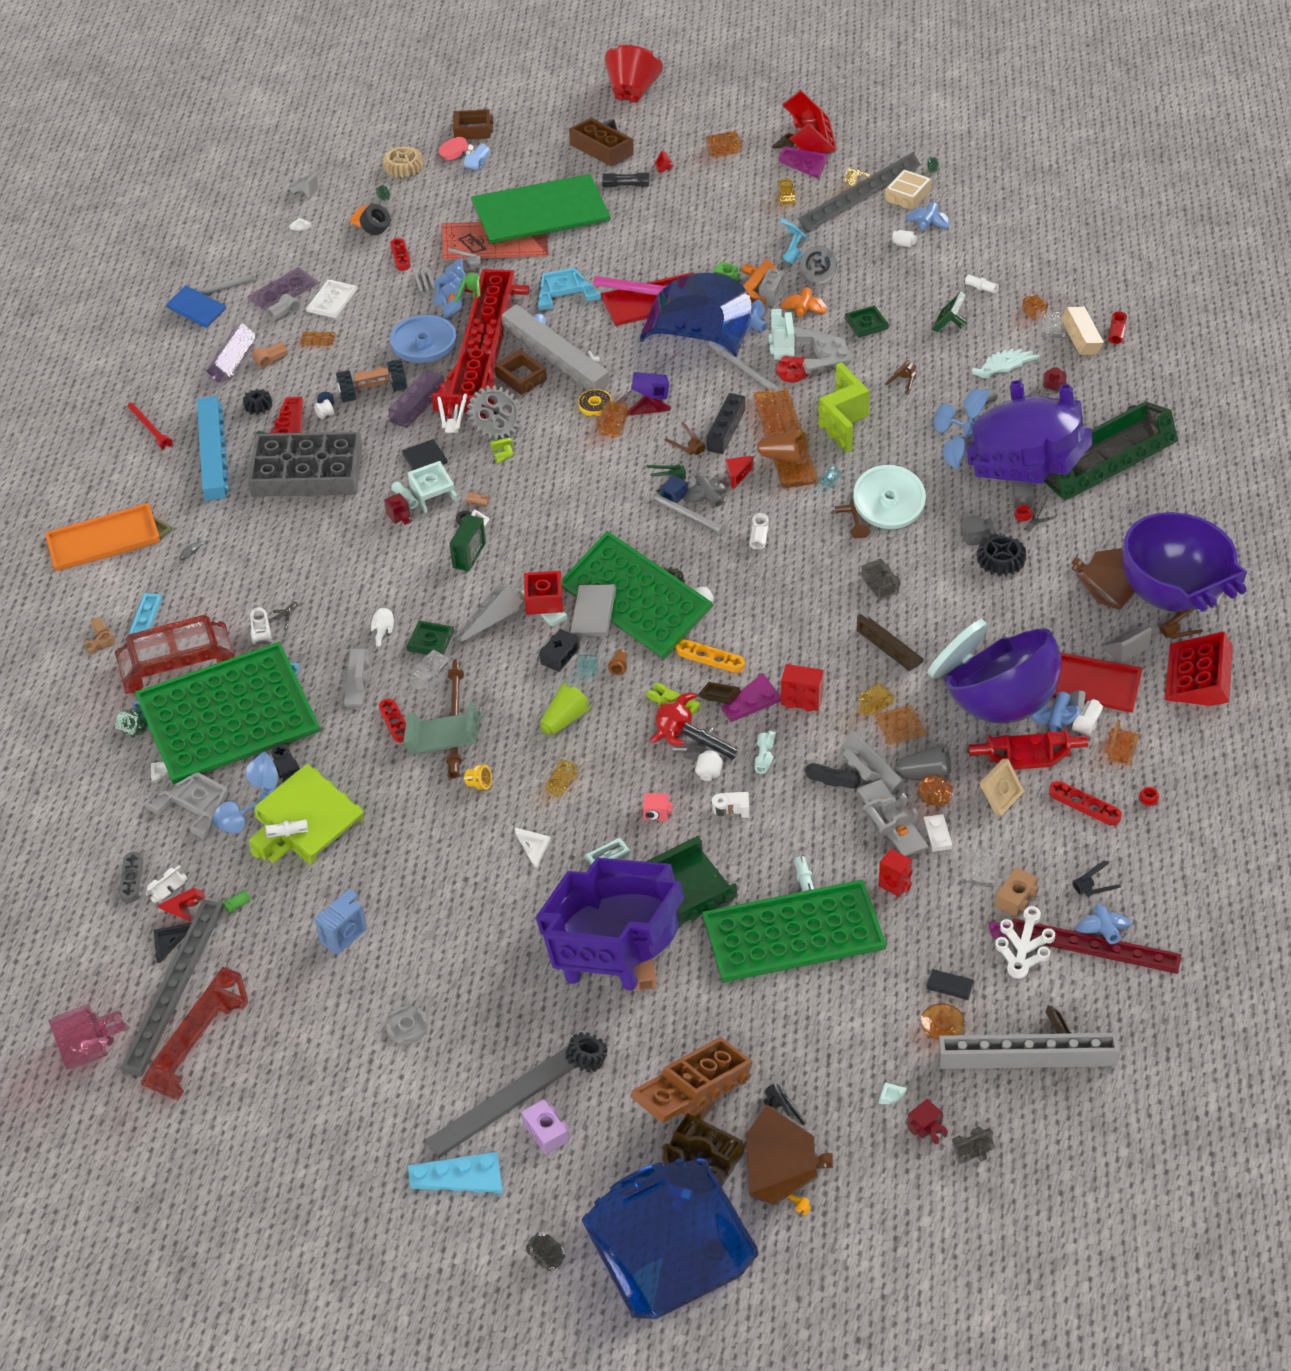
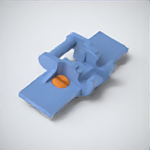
(448, 287)

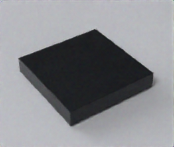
(424, 455)

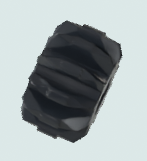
(257, 401)

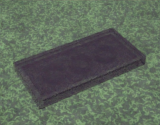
(292, 283)

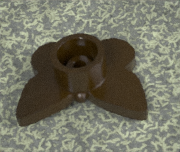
(785, 141)

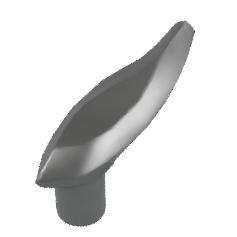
(190, 550)

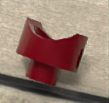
(1054, 379)

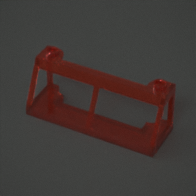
(160, 1074)

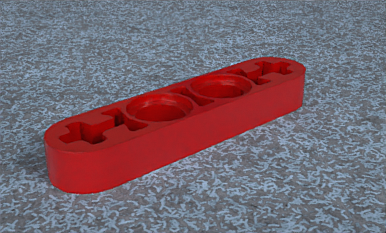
(1086, 801)

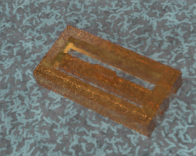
(317, 340)

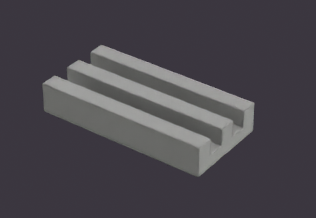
(422, 274)

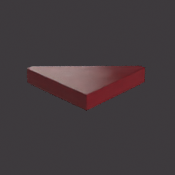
(648, 405)

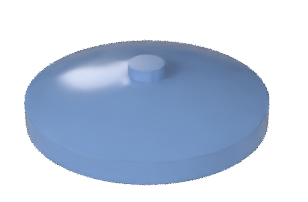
(423, 338)

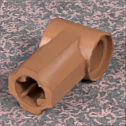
(266, 356)

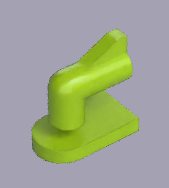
(505, 444)

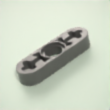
(127, 870)

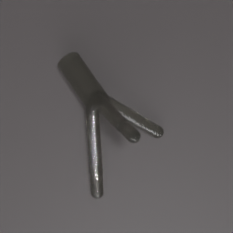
(1032, 523)
(284, 612)

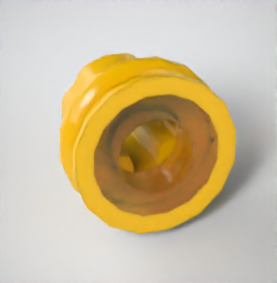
(479, 777)

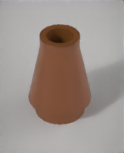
(618, 663)

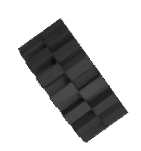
(583, 1060)

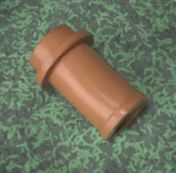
(477, 499)

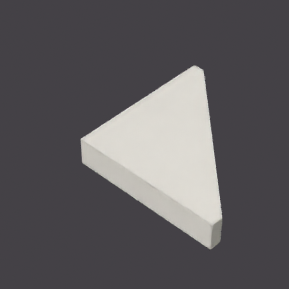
(533, 844)

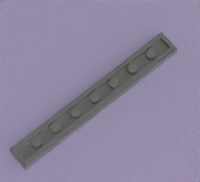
(499, 1104)

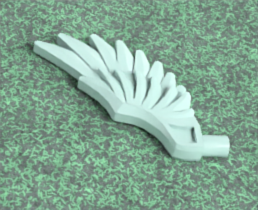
(1004, 362)

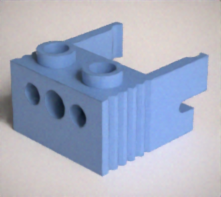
(341, 922)

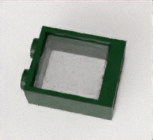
(467, 543)

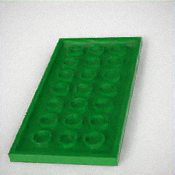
(647, 598)
(793, 930)

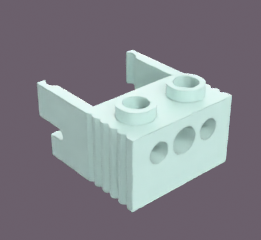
(782, 334)
(430, 482)

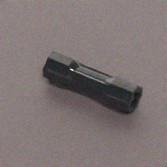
(614, 180)

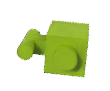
(267, 847)

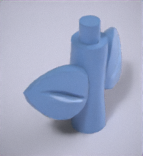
(929, 215)
(755, 321)
(1058, 714)
(1104, 922)

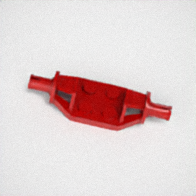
(1029, 750)

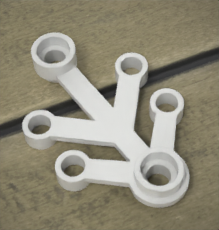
(1024, 944)

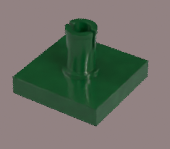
(950, 313)

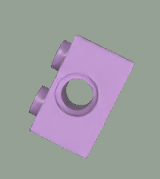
(546, 1137)

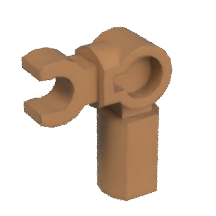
(104, 638)

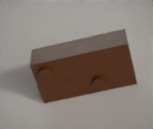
(601, 141)

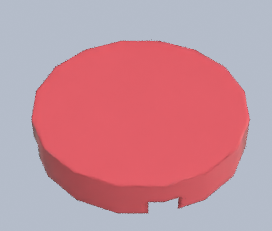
(453, 148)

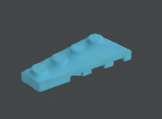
(468, 1173)

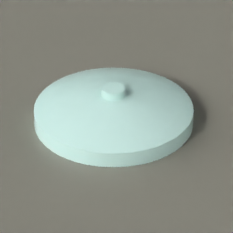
(889, 497)
(958, 650)

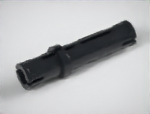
(709, 740)

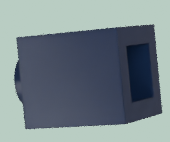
(674, 489)

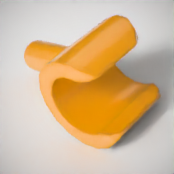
(802, 1204)

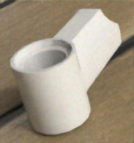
(759, 531)
(1088, 718)

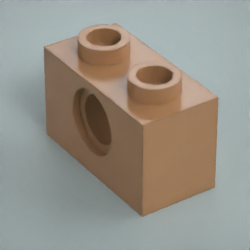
(1016, 892)

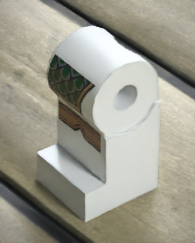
(731, 804)

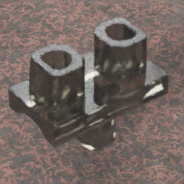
(974, 1146)

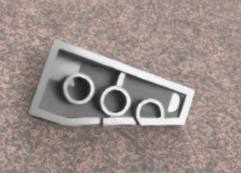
(497, 606)

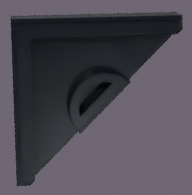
(168, 938)

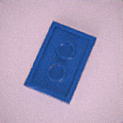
(196, 306)

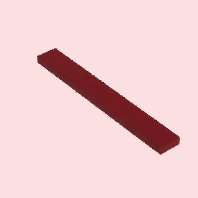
(1099, 947)

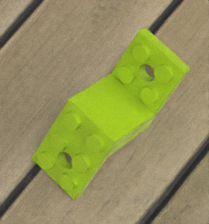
(843, 407)

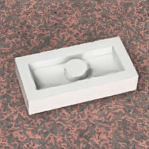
(937, 832)

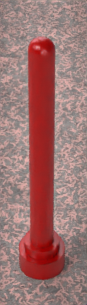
(162, 440)

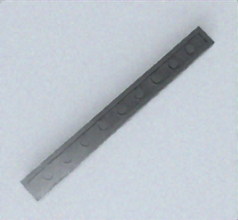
(857, 192)
(172, 988)

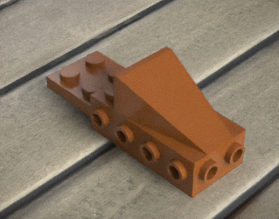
(694, 1081)

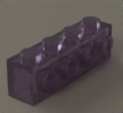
(231, 353)
(415, 399)

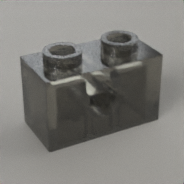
(880, 579)

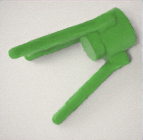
(472, 283)

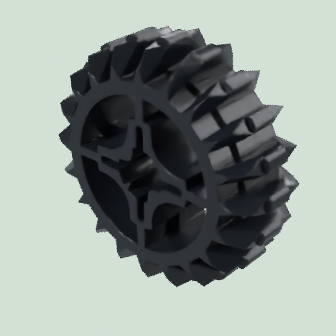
(1001, 556)

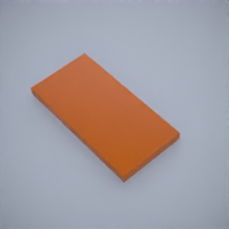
(102, 537)

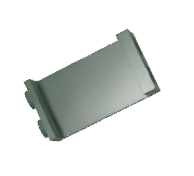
(442, 732)

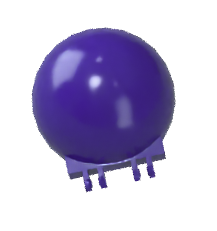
(1181, 562)
(1008, 677)

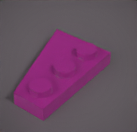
(804, 161)
(753, 698)

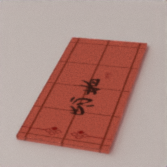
(472, 239)

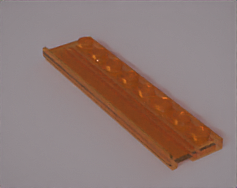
(779, 417)

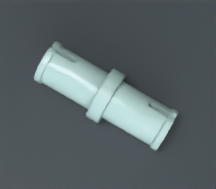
(406, 493)
(803, 875)

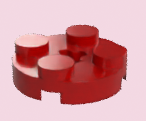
(785, 364)

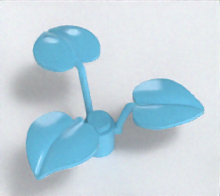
(792, 252)

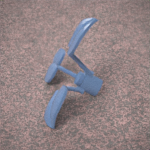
(955, 449)
(259, 773)

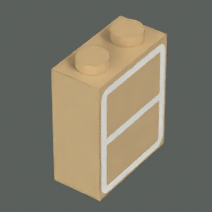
(908, 189)

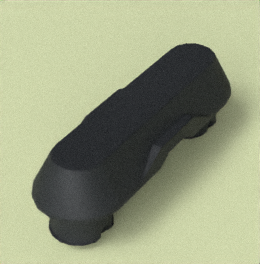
(832, 776)

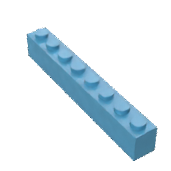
(211, 448)

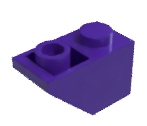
(651, 384)

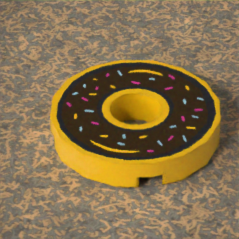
(590, 396)

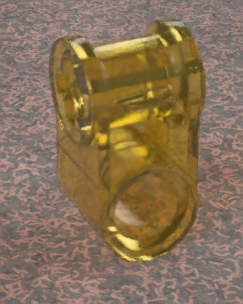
(786, 192)
(875, 700)

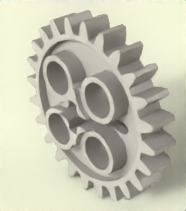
(501, 400)

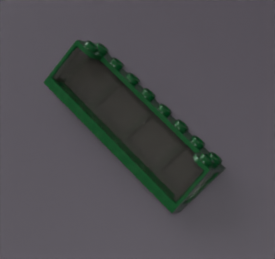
(1116, 447)

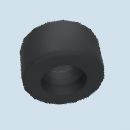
(369, 224)

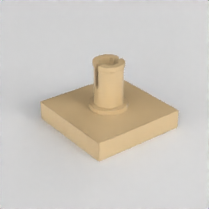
(1001, 787)

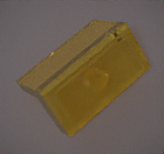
(852, 175)

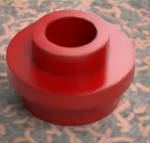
(1023, 513)
(1149, 791)

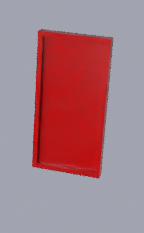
(632, 306)
(1106, 681)

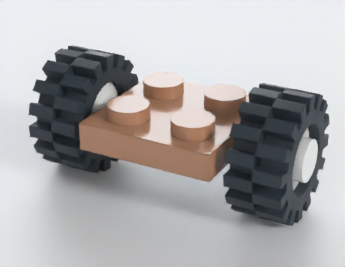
(372, 378)

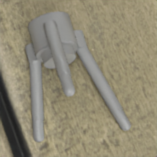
(472, 260)

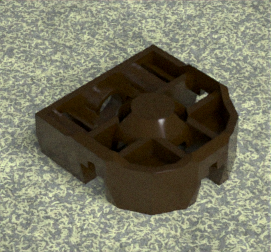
(698, 1141)

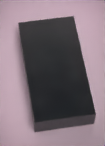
(950, 984)

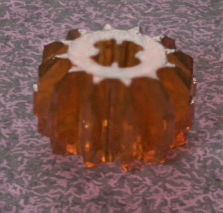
(935, 791)

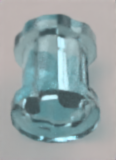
(827, 479)

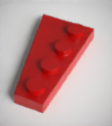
(290, 416)

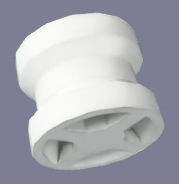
(324, 409)

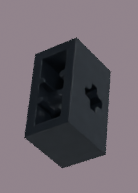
(559, 650)

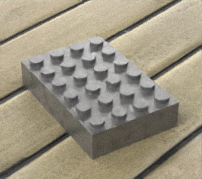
(305, 464)

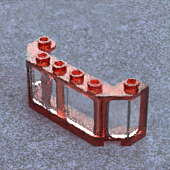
(171, 648)

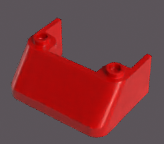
(814, 125)

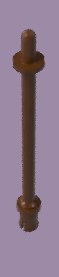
(453, 759)

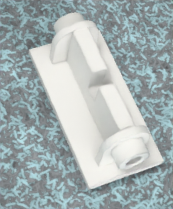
(171, 879)

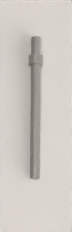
(722, 351)

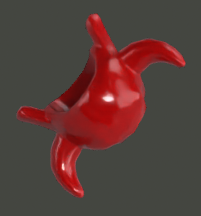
(672, 718)

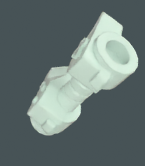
(763, 761)

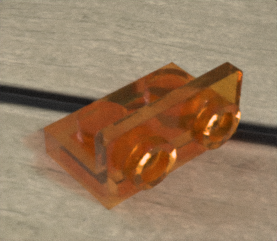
(1122, 745)

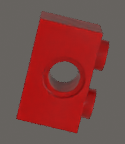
(895, 873)

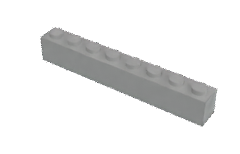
(555, 348)
(1028, 1050)

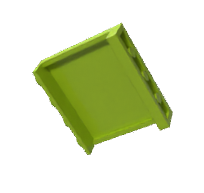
(309, 798)

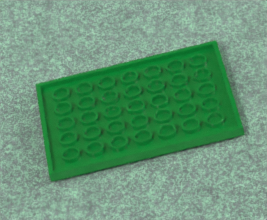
(227, 712)

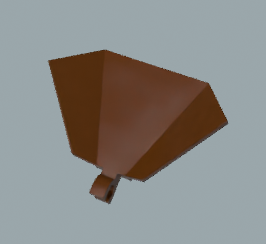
(1105, 578)
(780, 1157)

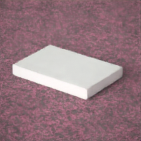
(331, 298)

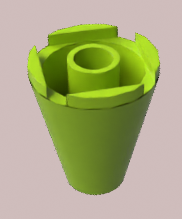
(564, 709)

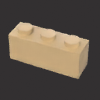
(1082, 330)

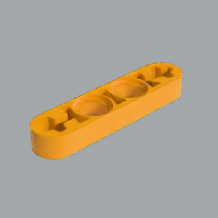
(711, 654)

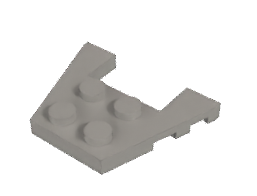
(828, 349)
(197, 795)

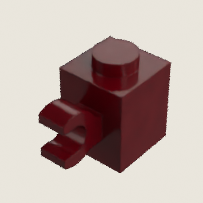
(397, 509)
(925, 1120)

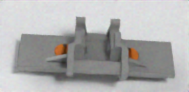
(899, 820)

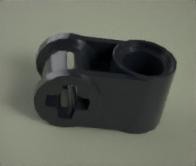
(284, 762)

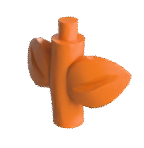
(804, 302)

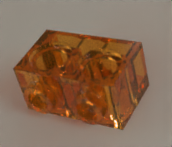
(723, 144)
(612, 419)

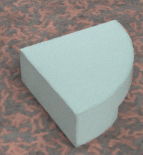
(891, 1093)

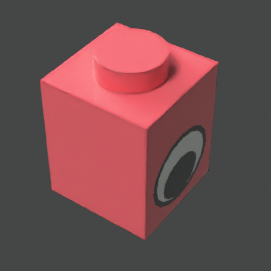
(656, 807)

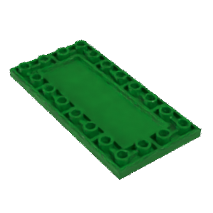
(540, 208)

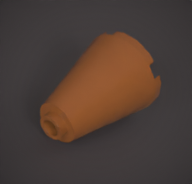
(785, 447)

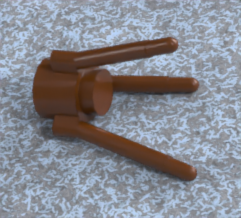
(905, 371)
(695, 445)
(1171, 627)

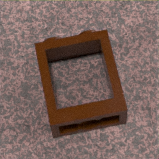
(473, 117)
(505, 367)

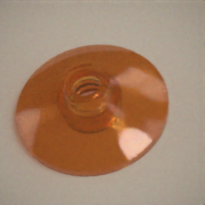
(942, 1014)

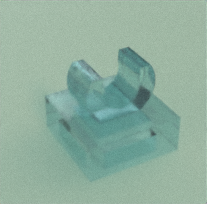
(588, 665)

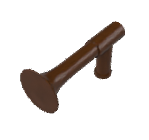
(859, 530)

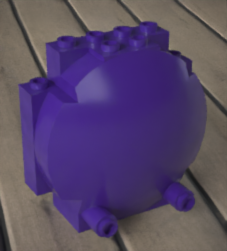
(1029, 437)
(610, 918)

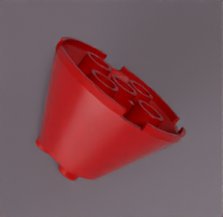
(631, 71)

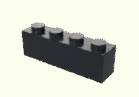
(725, 423)

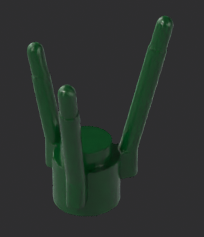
(676, 470)

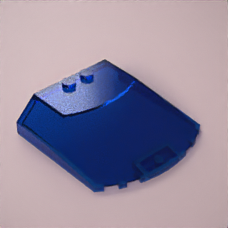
(668, 1237)

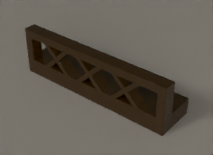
(888, 643)

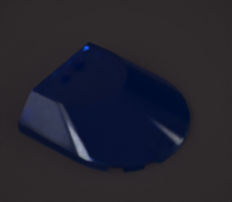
(702, 308)

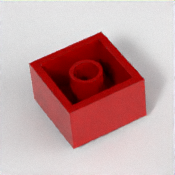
(543, 592)
(802, 687)

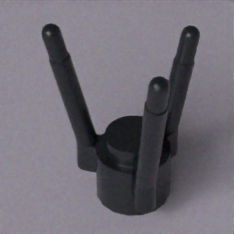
(1085, 883)
(778, 1098)

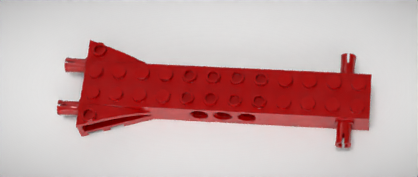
(480, 342)

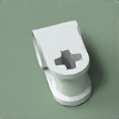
(260, 628)

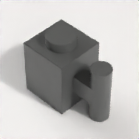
(974, 530)

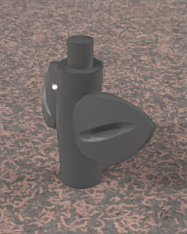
(707, 489)

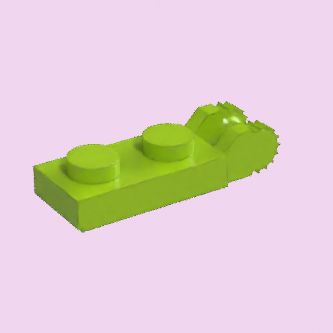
(669, 696)

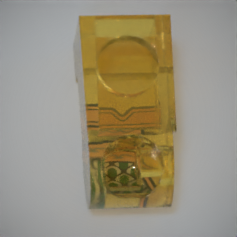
(561, 778)

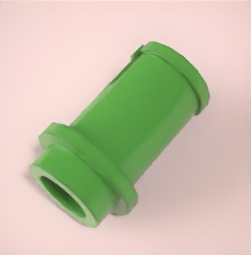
(236, 901)

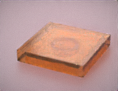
(900, 725)

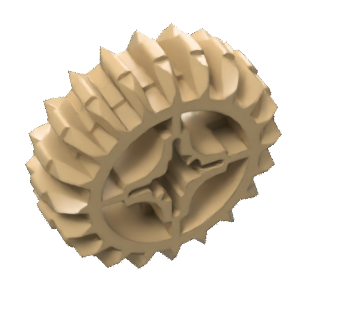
(402, 161)

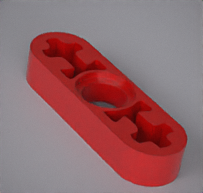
(402, 250)
(394, 714)

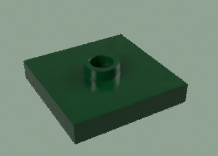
(866, 321)
(430, 637)

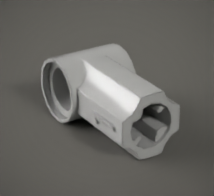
(285, 305)

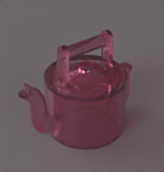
(83, 1034)

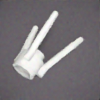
(452, 425)

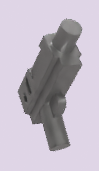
(693, 749)

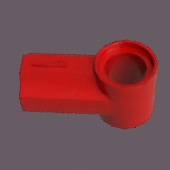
(1117, 327)

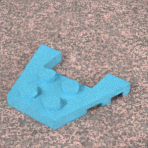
(564, 283)

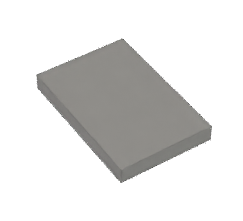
(593, 610)

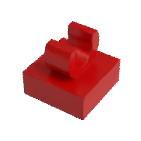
(663, 162)

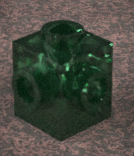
(131, 722)

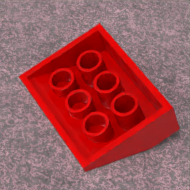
(1200, 670)

